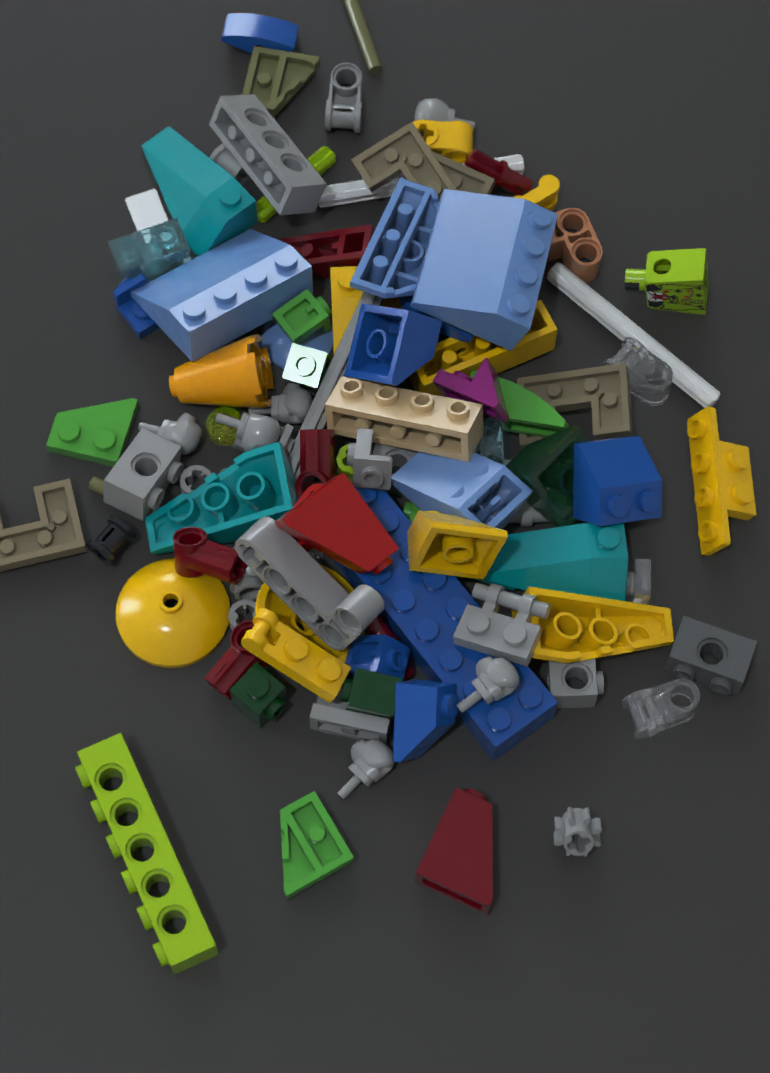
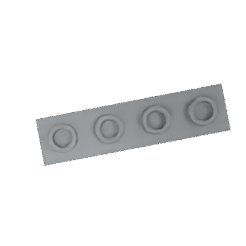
(267, 154)

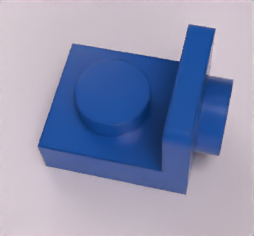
(130, 310)
(378, 655)

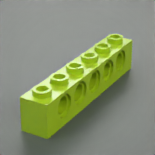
(194, 942)

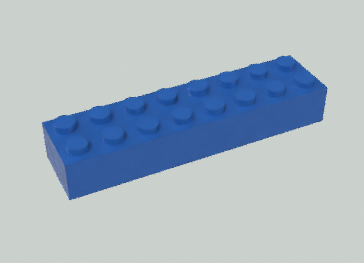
(424, 615)

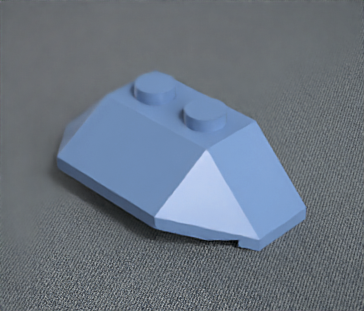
(398, 243)

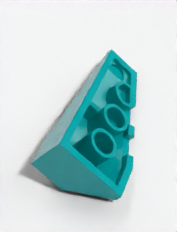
(198, 192)
(229, 501)
(565, 559)

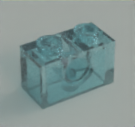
(150, 251)

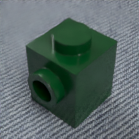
(370, 693)
(259, 696)

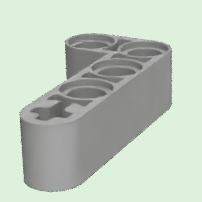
(307, 586)

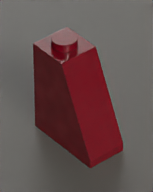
(461, 852)

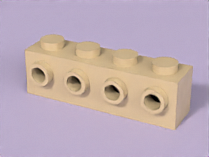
(406, 418)

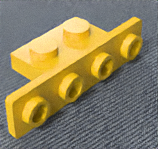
(720, 481)

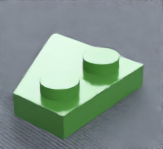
(94, 432)
(310, 845)

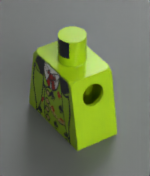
(673, 280)

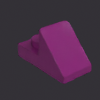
(482, 389)

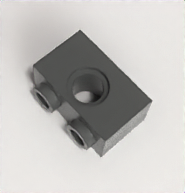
(731, 650)

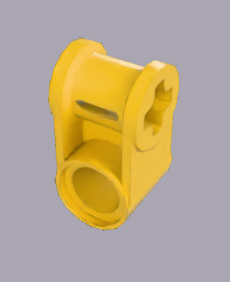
(447, 138)

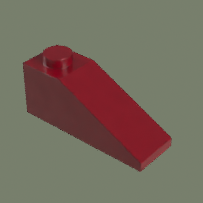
(332, 248)

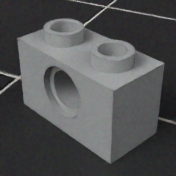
(143, 474)

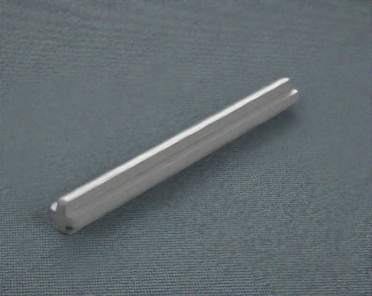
(316, 415)

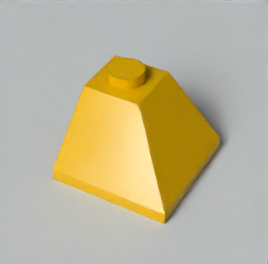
(452, 545)

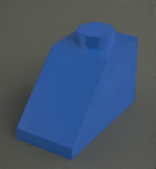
(421, 716)

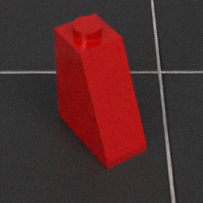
(341, 527)

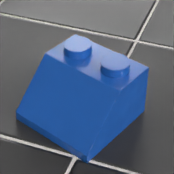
(391, 344)
(615, 482)

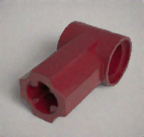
(316, 457)
(199, 556)
(233, 663)

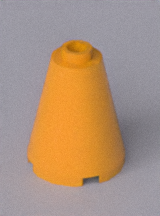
(226, 377)

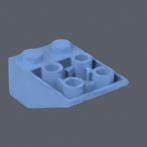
(471, 489)

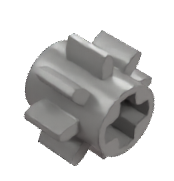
(577, 831)

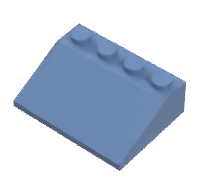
(485, 264)
(225, 292)

